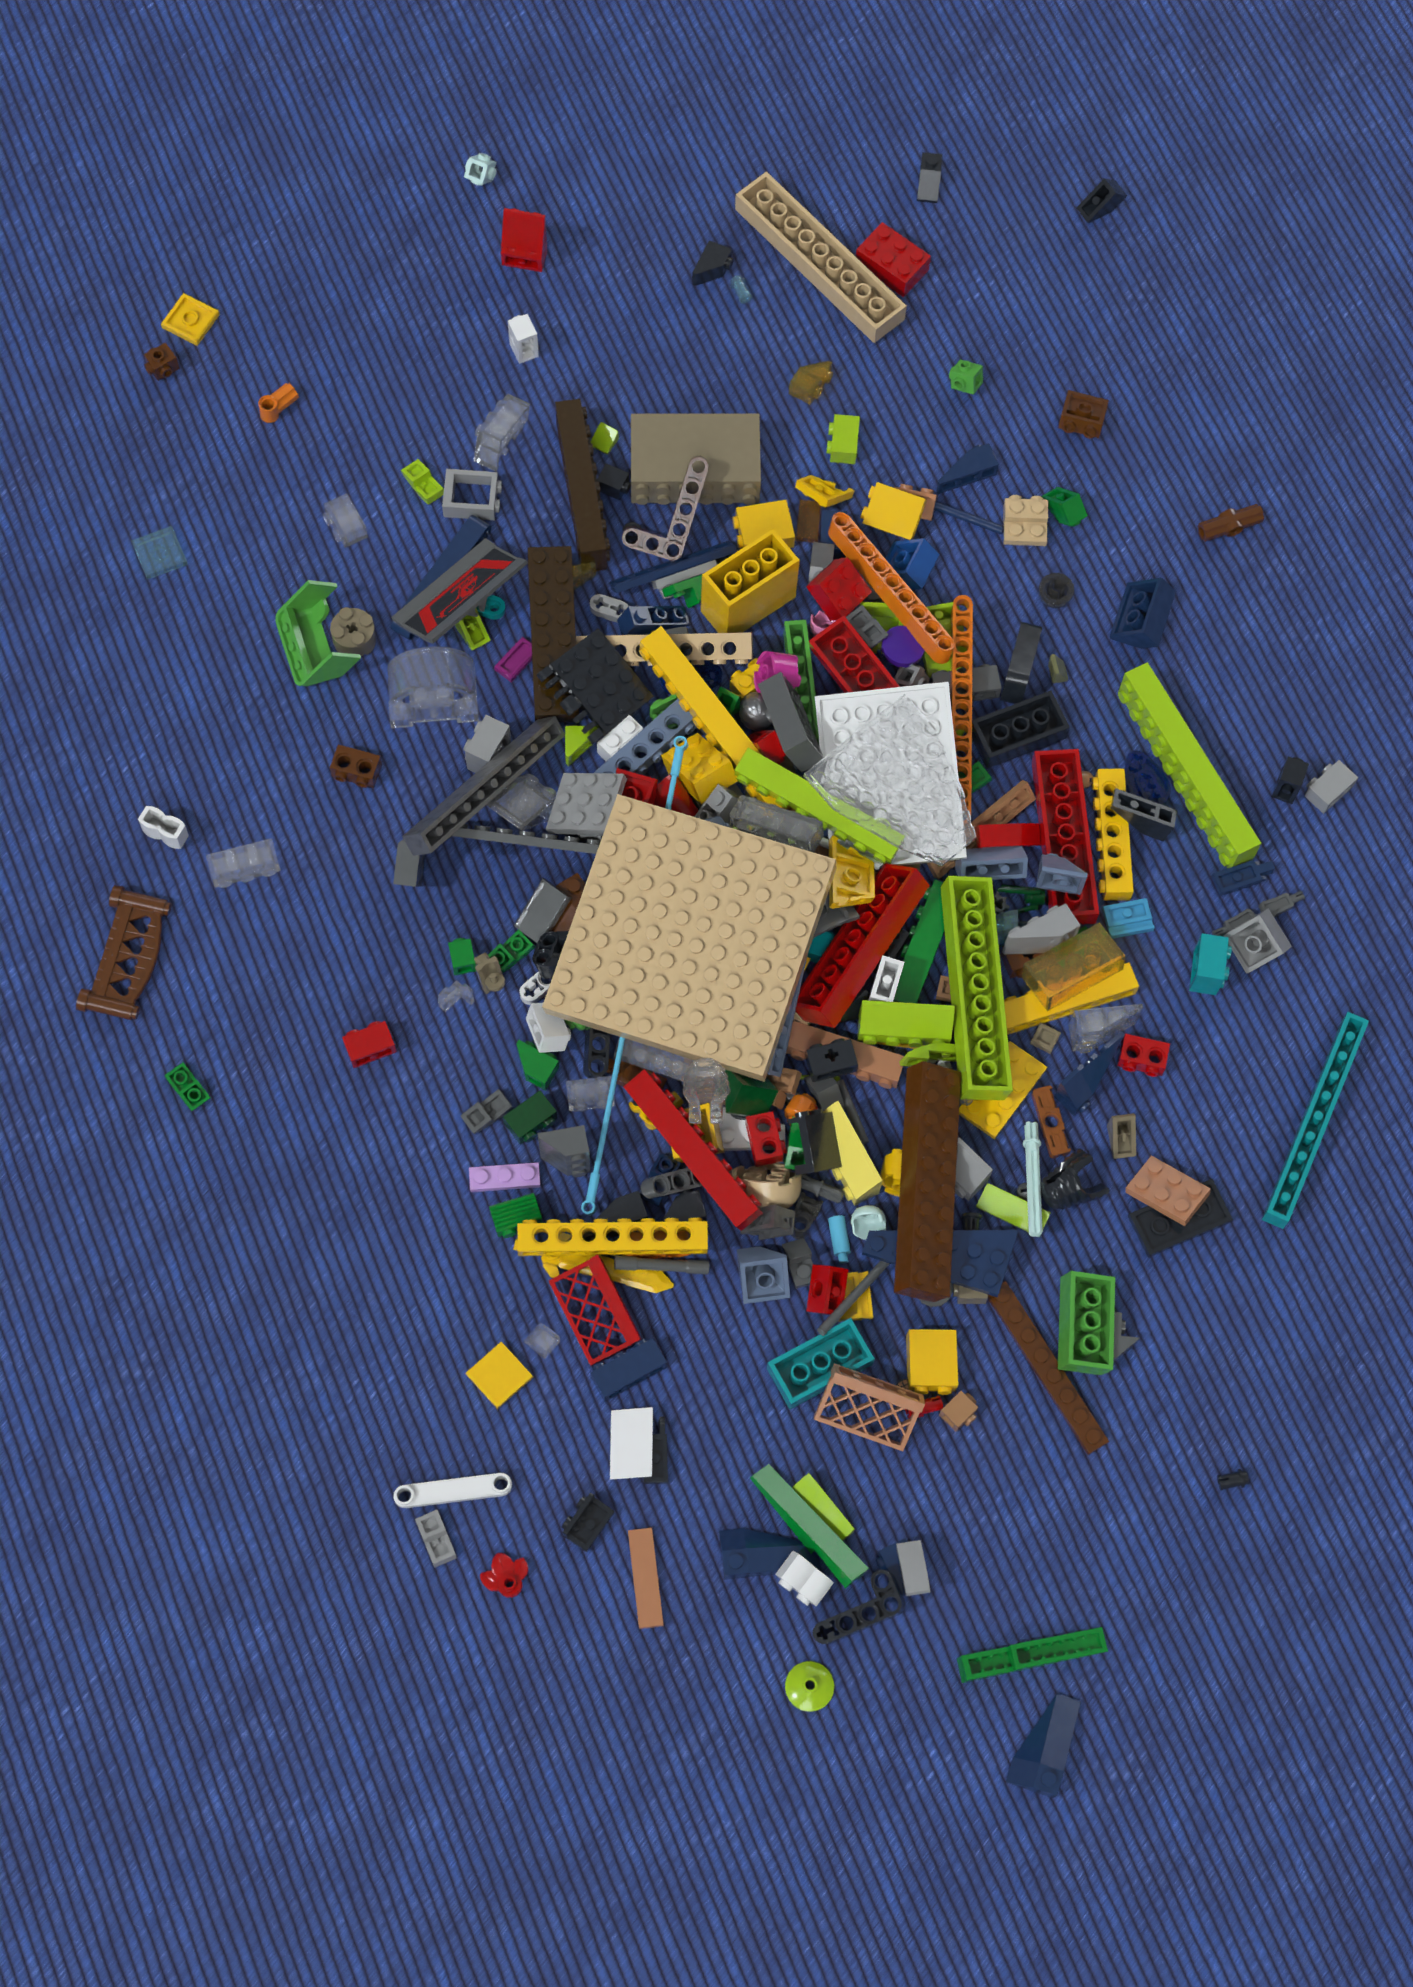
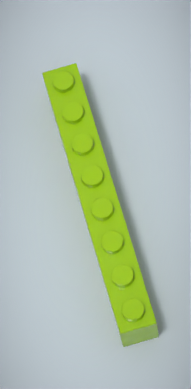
(799, 794)

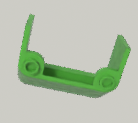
(304, 638)

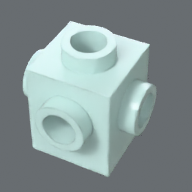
(474, 169)

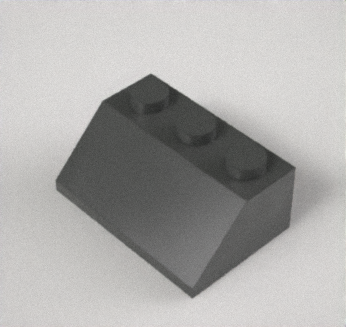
(566, 1150)

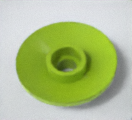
(807, 1699)

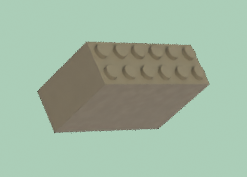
(667, 443)

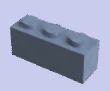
(994, 862)

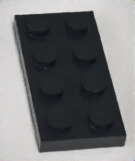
(1161, 1233)

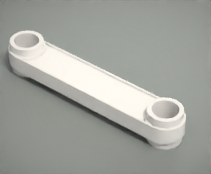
(452, 1490)

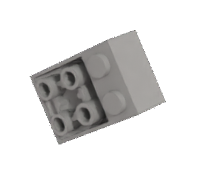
(1042, 932)

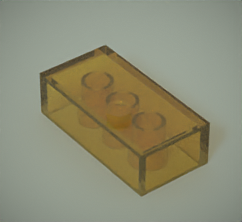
(1073, 966)

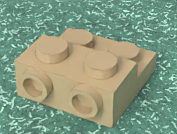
(1025, 521)

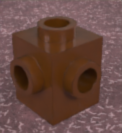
(161, 362)

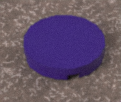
(901, 647)

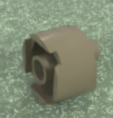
(353, 631)

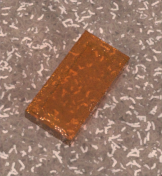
(808, 521)

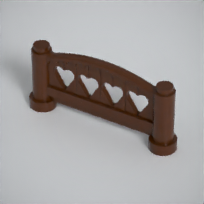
(103, 996)

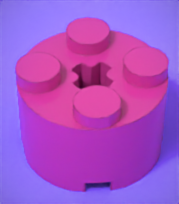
(774, 662)

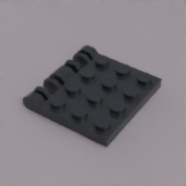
(597, 683)

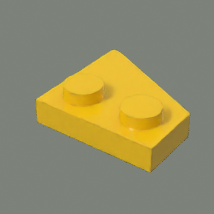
(822, 491)

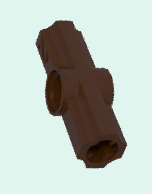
(1230, 522)

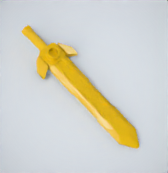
(645, 1280)

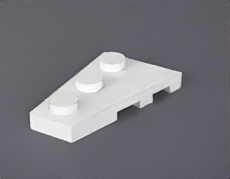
(735, 1134)

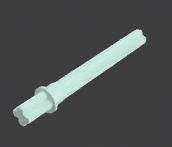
(1032, 1146)

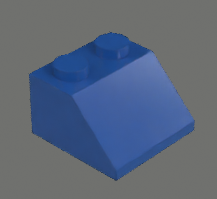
(912, 561)

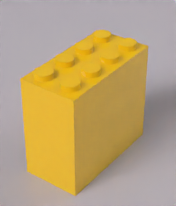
(750, 584)

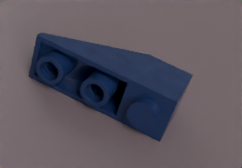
(646, 619)

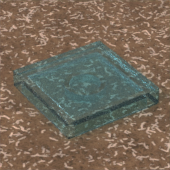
(159, 552)

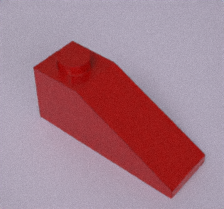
(768, 745)

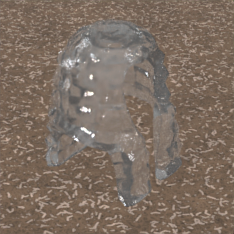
(703, 1084)

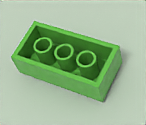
(1086, 1323)

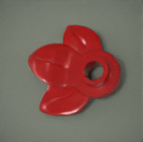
(505, 1571)

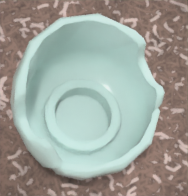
(867, 1219)

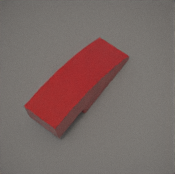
(1008, 835)

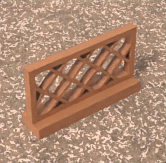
(871, 1388)

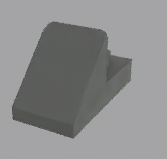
(799, 1262)
(1121, 1343)

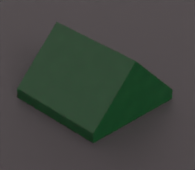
(749, 1095)

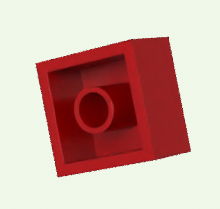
(839, 588)

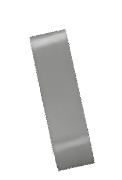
(609, 607)

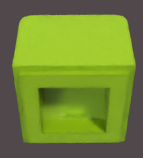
(605, 438)

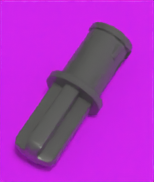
(822, 1189)

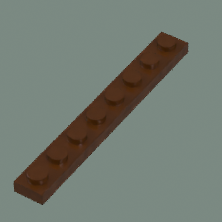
(1046, 1369)

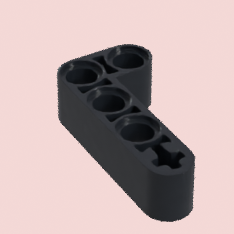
(1021, 663)
(858, 1612)

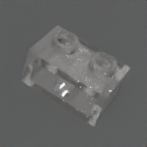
(588, 1093)

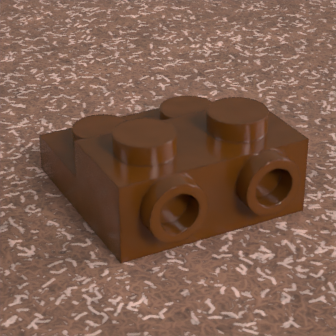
(1083, 414)

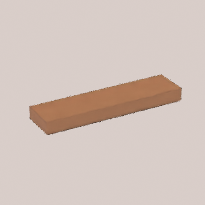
(645, 1578)

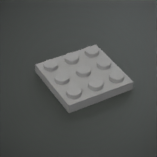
(584, 803)

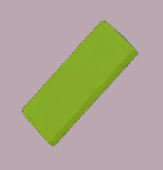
(1007, 1207)
(819, 1501)

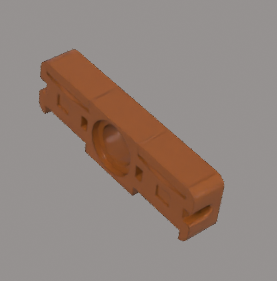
(1054, 1136)

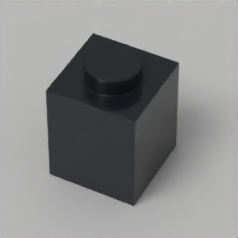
(614, 482)

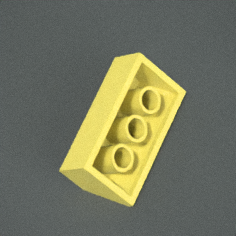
(857, 1172)

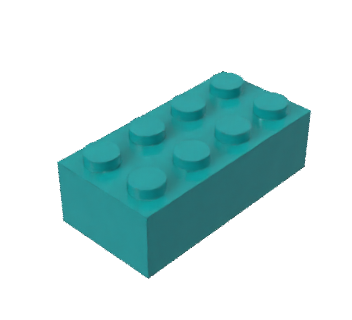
(808, 1367)

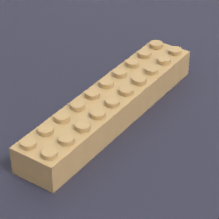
(820, 257)

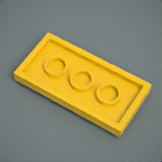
(993, 1115)

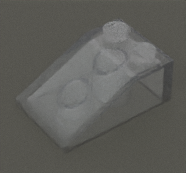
(524, 802)
(1096, 1026)

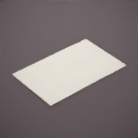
(631, 1443)

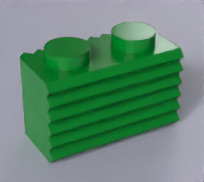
(511, 1212)

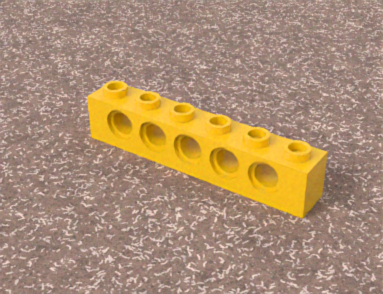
(1112, 888)

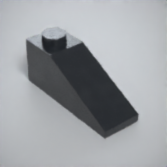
(1145, 815)

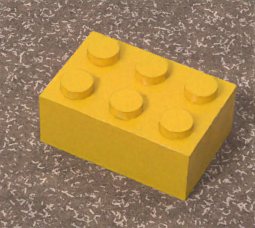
(701, 767)

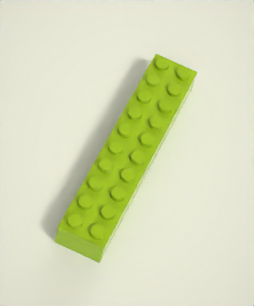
(1188, 767)
(976, 988)

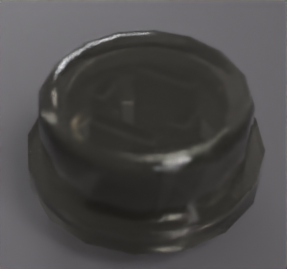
(1056, 590)

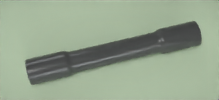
(634, 1263)

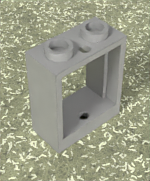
(465, 510)

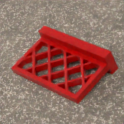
(613, 1300)

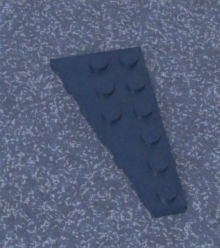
(977, 1256)

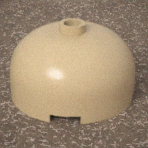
(778, 1188)

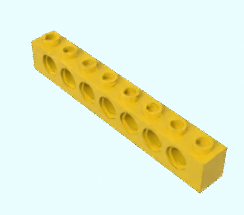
(602, 1246)

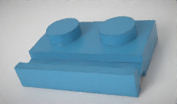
(1128, 918)

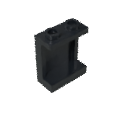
(818, 1141)

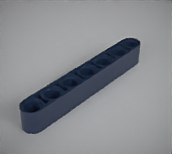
(465, 540)

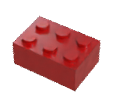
(893, 259)

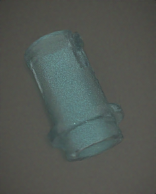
(741, 289)

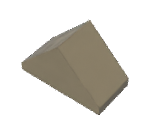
(1122, 1135)

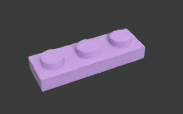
(504, 1177)

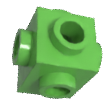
(966, 376)

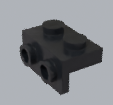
(587, 1522)

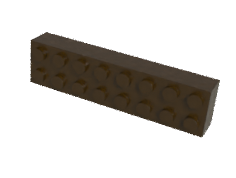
(582, 483)
(551, 622)

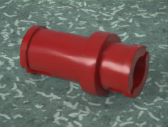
(931, 1405)

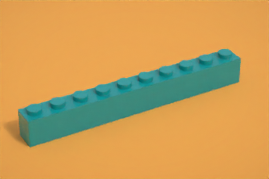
(1315, 1120)

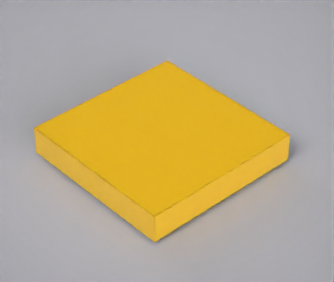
(190, 319)
(499, 1375)

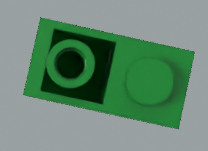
(536, 1066)
(794, 1148)

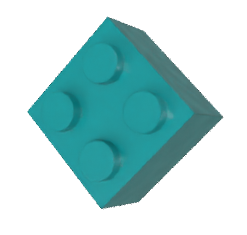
(1209, 964)

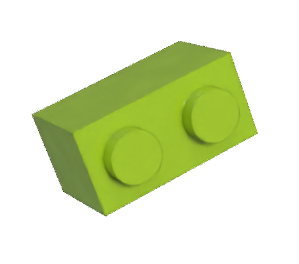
(844, 439)

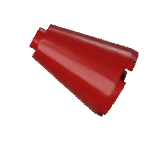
(681, 799)

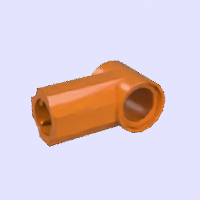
(276, 402)

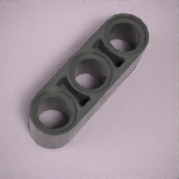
(666, 1184)

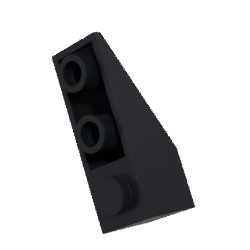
(627, 1206)

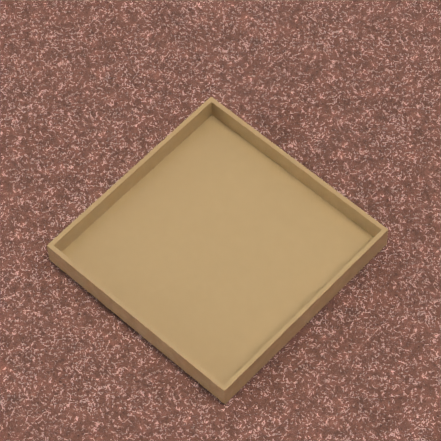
(690, 937)

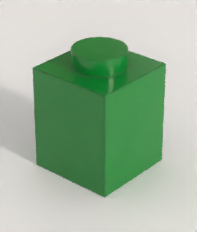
(462, 956)

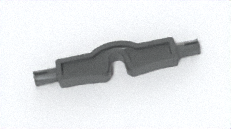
(1276, 906)

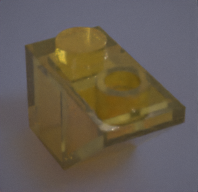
(809, 381)

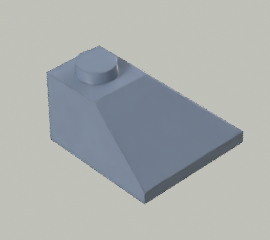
(1060, 875)
(762, 1274)

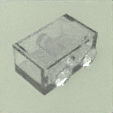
(345, 520)

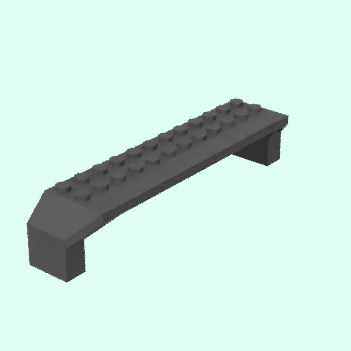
(410, 868)

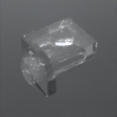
(451, 995)

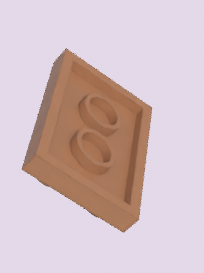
(1168, 1190)

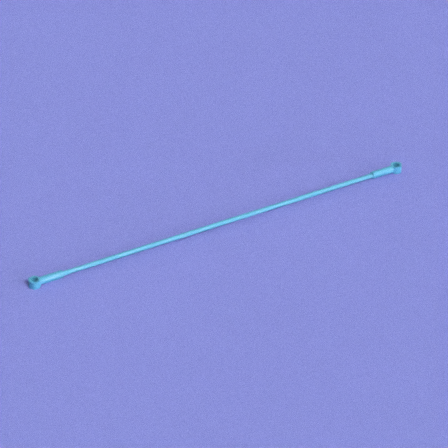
(594, 1178)

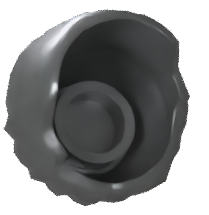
(753, 712)

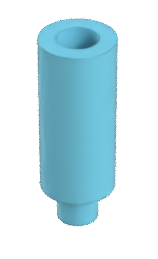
(839, 1238)

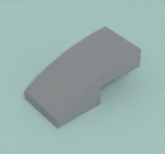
(435, 1538)
(913, 1568)

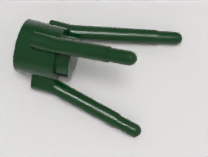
(1032, 895)

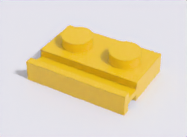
(863, 1306)

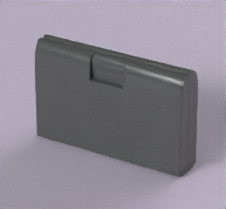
(542, 910)

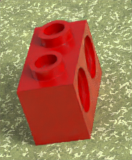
(1144, 1049)
(760, 1139)

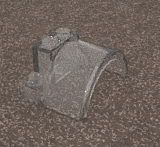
(430, 681)

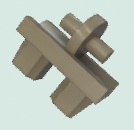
(489, 973)

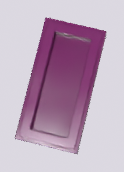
(515, 660)

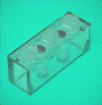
(243, 863)

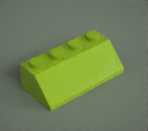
(904, 1023)

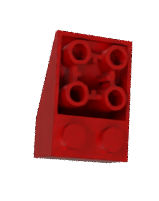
(523, 240)

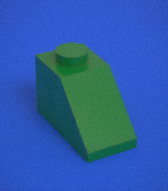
(1065, 506)

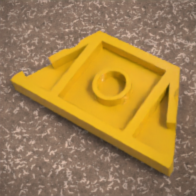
(853, 877)

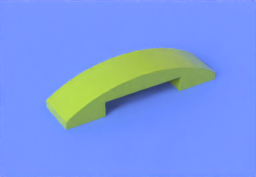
(935, 1051)

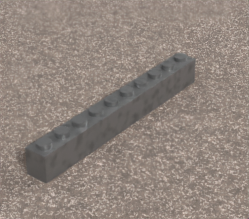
(483, 786)

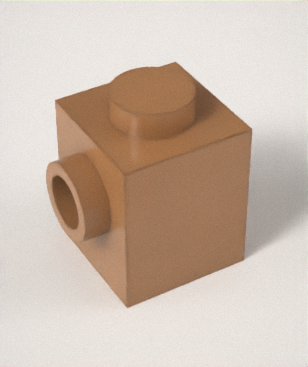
(959, 1411)

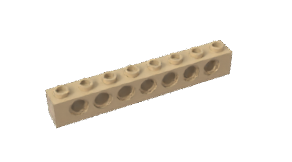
(743, 644)

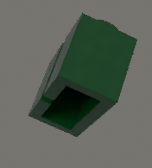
(530, 1117)

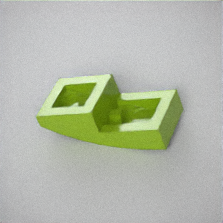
(422, 482)

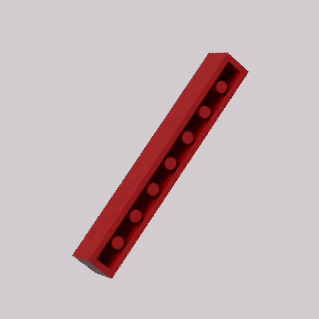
(693, 1150)

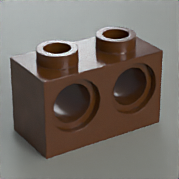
(358, 761)

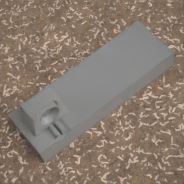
(682, 575)

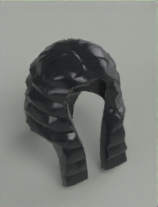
(1063, 1186)

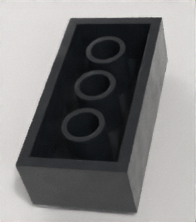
(1019, 729)

